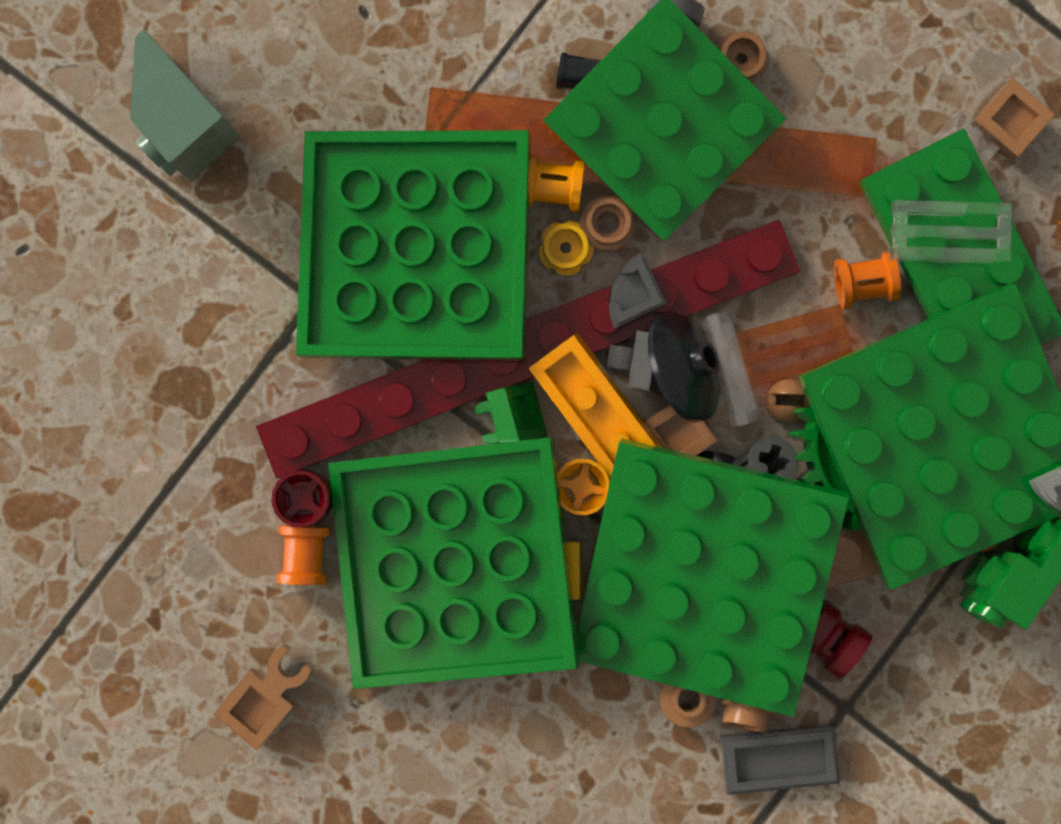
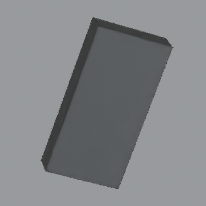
(779, 759)

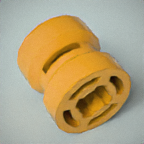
(583, 486)

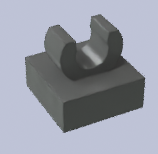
(636, 363)

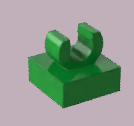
(514, 414)

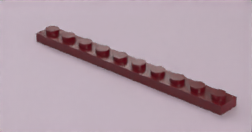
(443, 385)

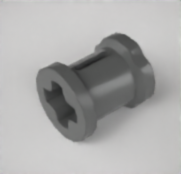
(770, 456)

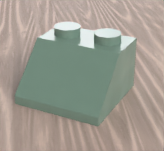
(175, 118)

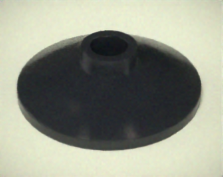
(684, 367)

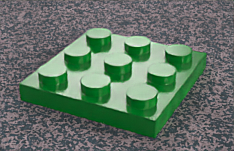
(664, 118)

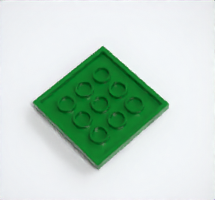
(414, 245)
(942, 433)
(454, 564)
(709, 576)

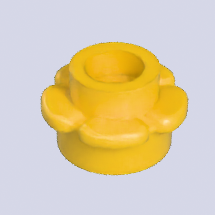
(565, 263)

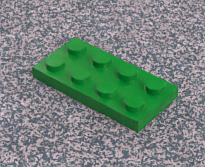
(955, 173)

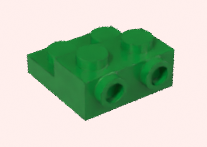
(1016, 585)

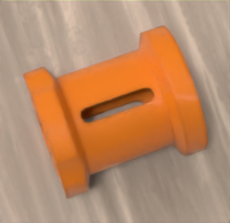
(850, 290)
(303, 555)

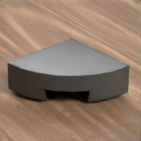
(634, 293)

